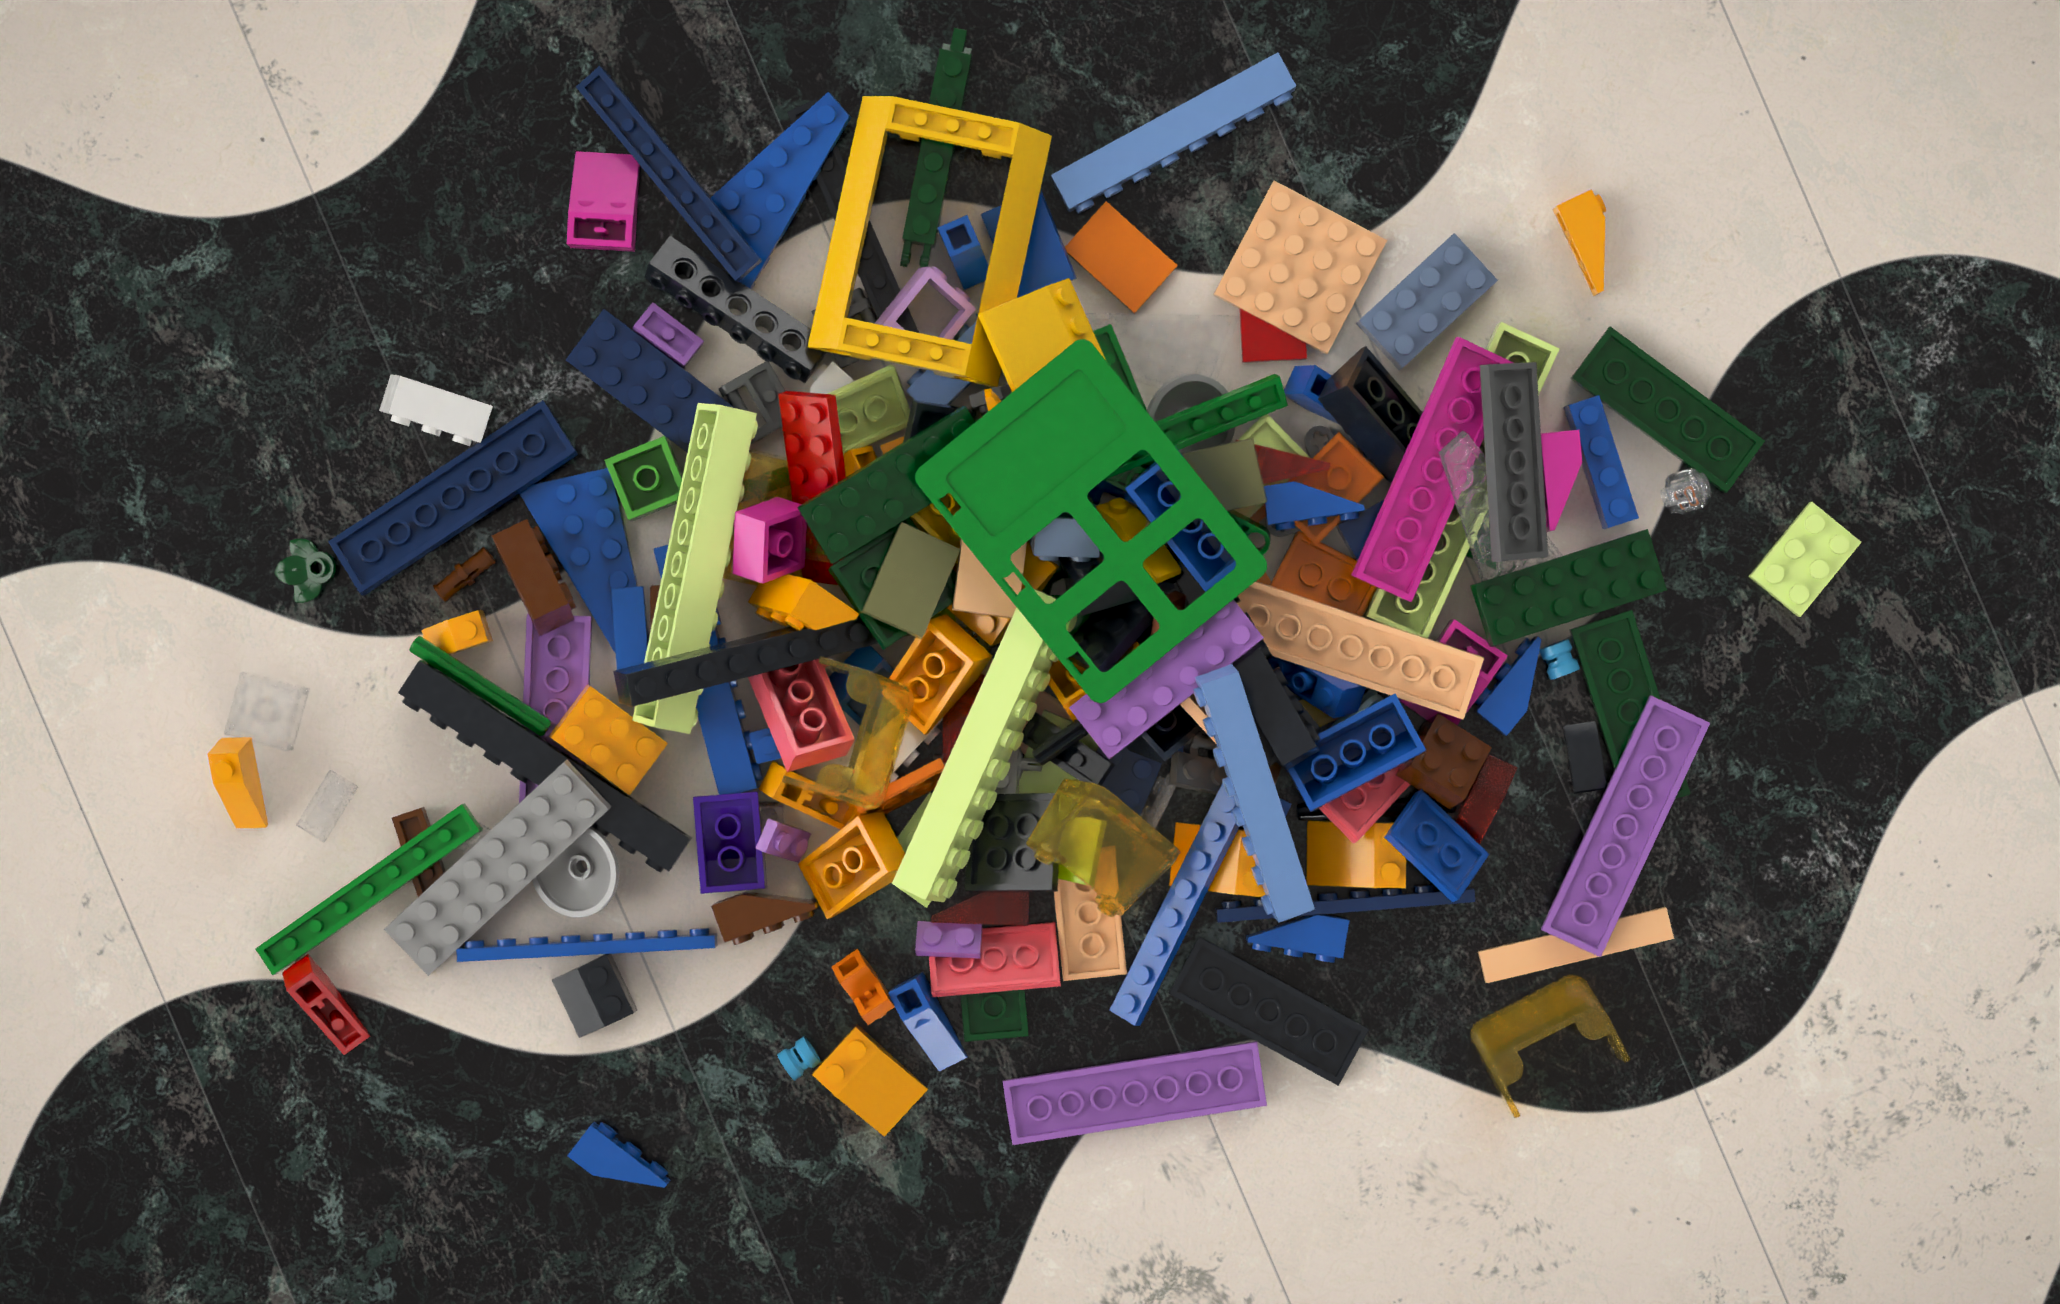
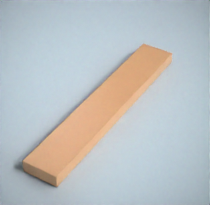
(1551, 951)

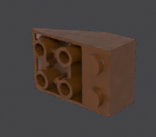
(754, 911)

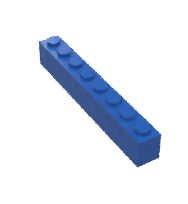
(722, 726)

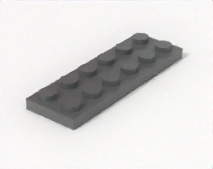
(1514, 461)

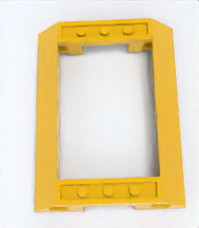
(912, 119)

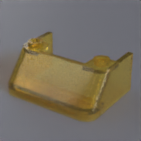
(877, 743)
(1534, 1018)

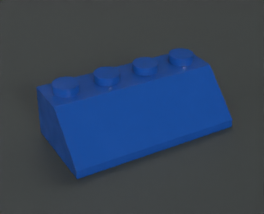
(1195, 543)
(1357, 752)

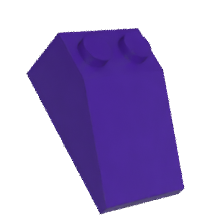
(727, 842)

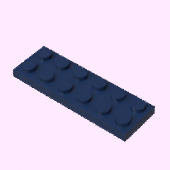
(642, 377)

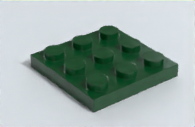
(858, 573)

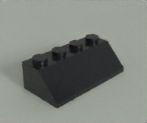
(1372, 410)

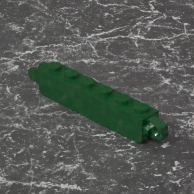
(936, 156)

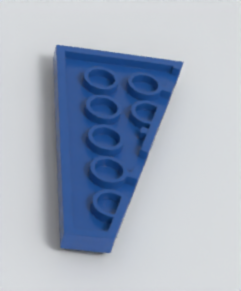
(774, 184)
(588, 536)

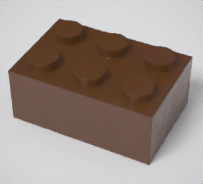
(535, 576)

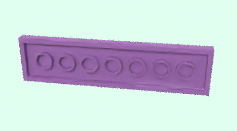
(1625, 826)
(1134, 1093)

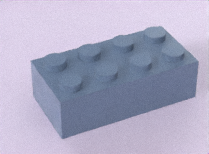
(1426, 301)

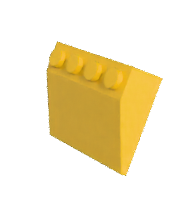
(1036, 330)

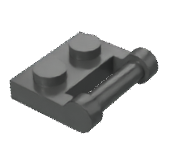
(764, 389)

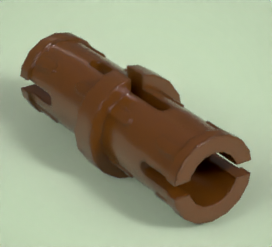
(464, 574)

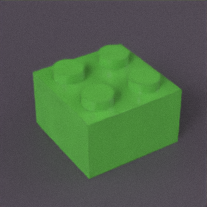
(646, 478)

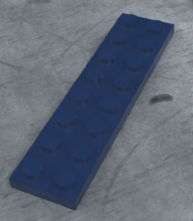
(453, 498)

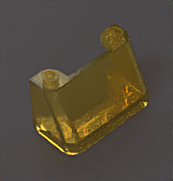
(1102, 844)

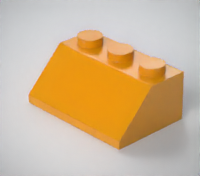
(799, 604)

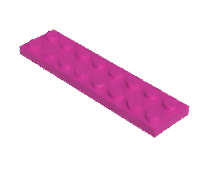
(1420, 492)

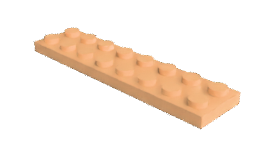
(1362, 650)

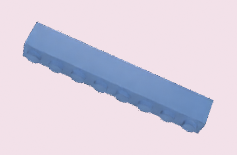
(1174, 132)
(1254, 793)

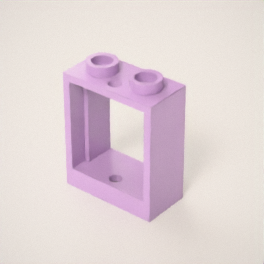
(938, 280)

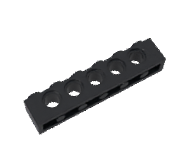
(756, 310)

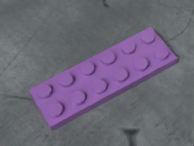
(555, 675)
(1167, 681)

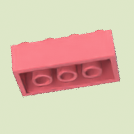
(803, 714)

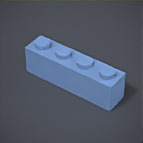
(936, 388)

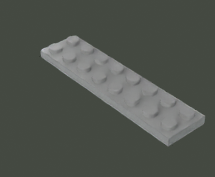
(497, 867)

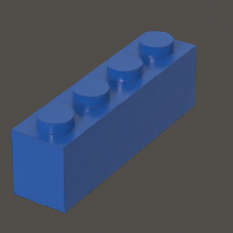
(1601, 463)

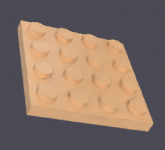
(1300, 267)

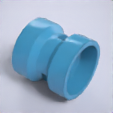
(1559, 659)
(793, 1063)

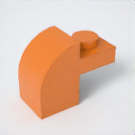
(863, 986)

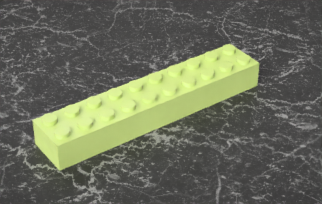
(698, 551)
(1421, 613)
(978, 761)

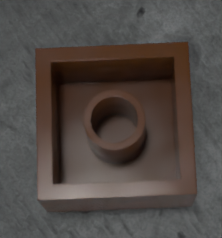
(1448, 764)

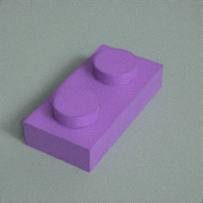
(668, 335)
(783, 840)
(948, 940)

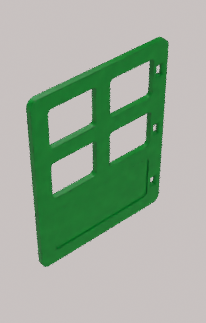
(1041, 459)

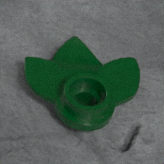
(301, 570)

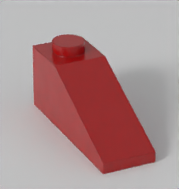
(324, 1004)

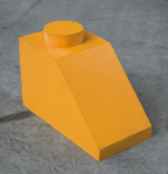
(459, 632)

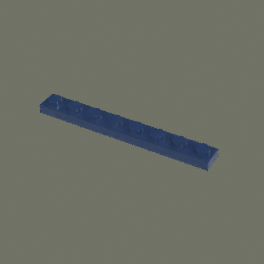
(669, 174)
(1359, 901)

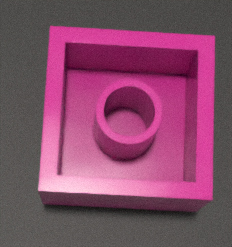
(769, 540)

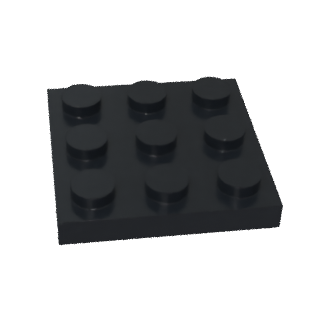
(1000, 854)

